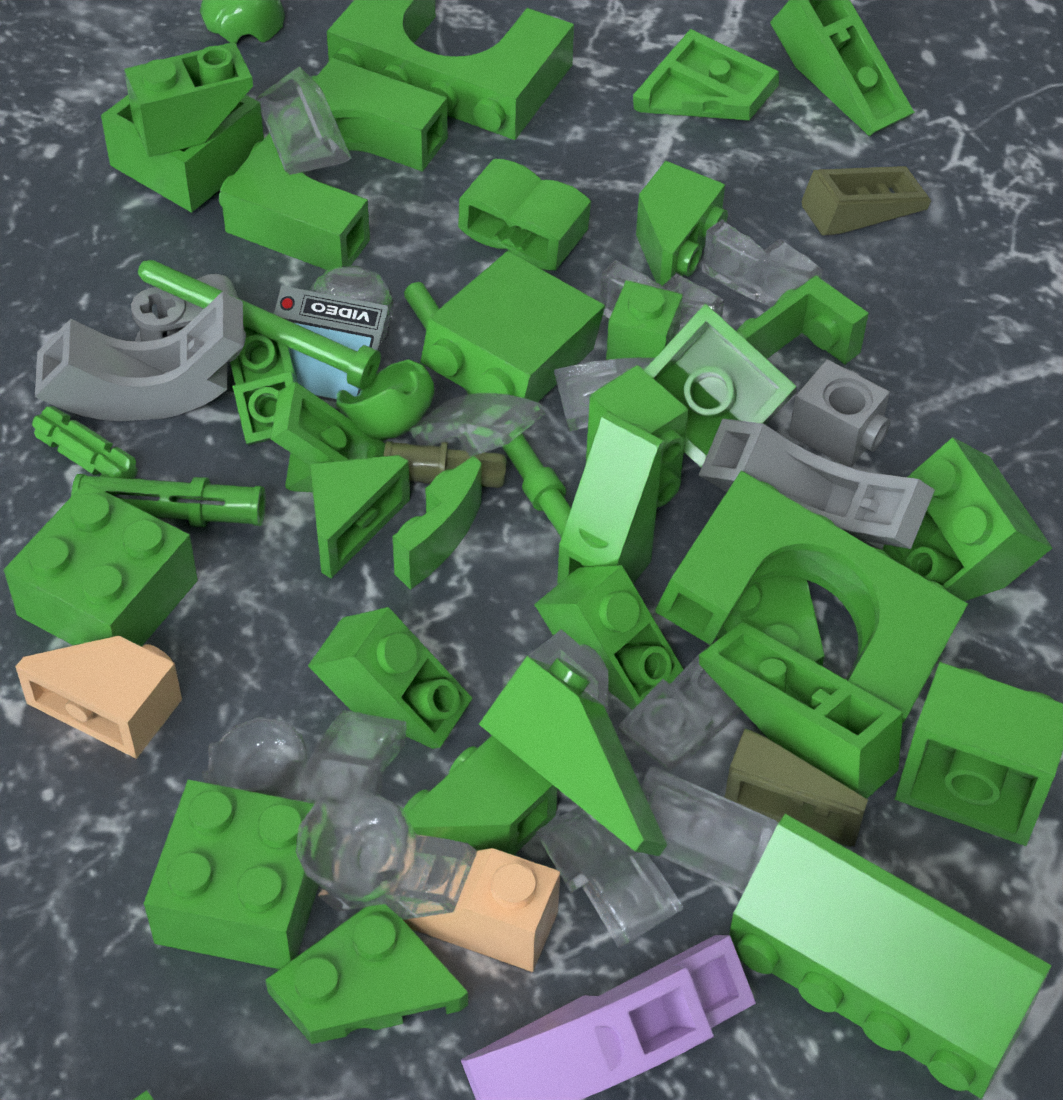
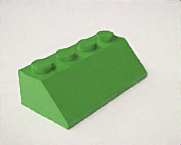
(886, 957)

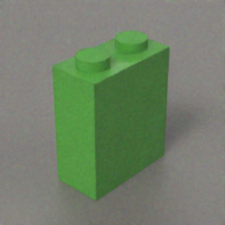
(511, 330)

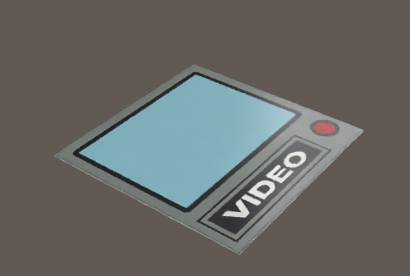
(338, 319)

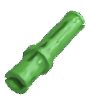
(240, 506)

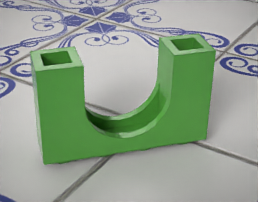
(486, 89)
(311, 217)
(766, 535)

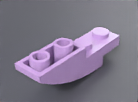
(615, 1034)

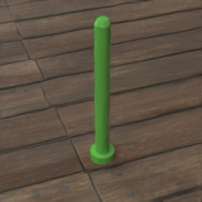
(359, 365)

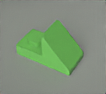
(316, 434)

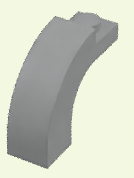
(142, 379)
(862, 503)

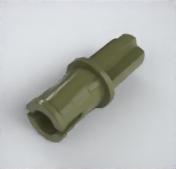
(430, 461)

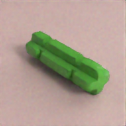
(83, 445)

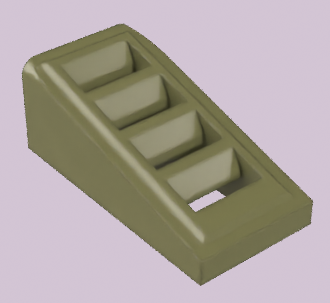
(861, 197)
(780, 783)

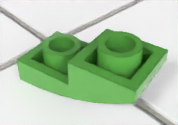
(259, 375)
(450, 511)

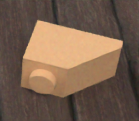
(104, 689)
(501, 910)

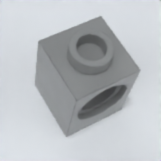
(840, 414)

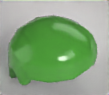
(243, 17)
(391, 402)

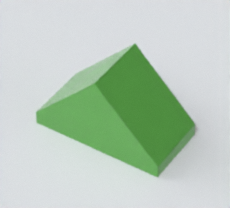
(355, 503)

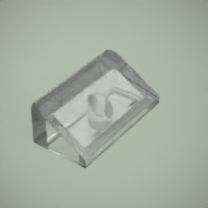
(302, 124)
(707, 829)

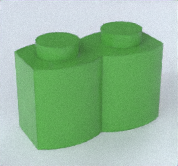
(524, 214)

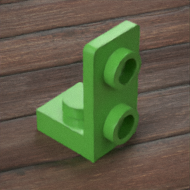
(815, 311)

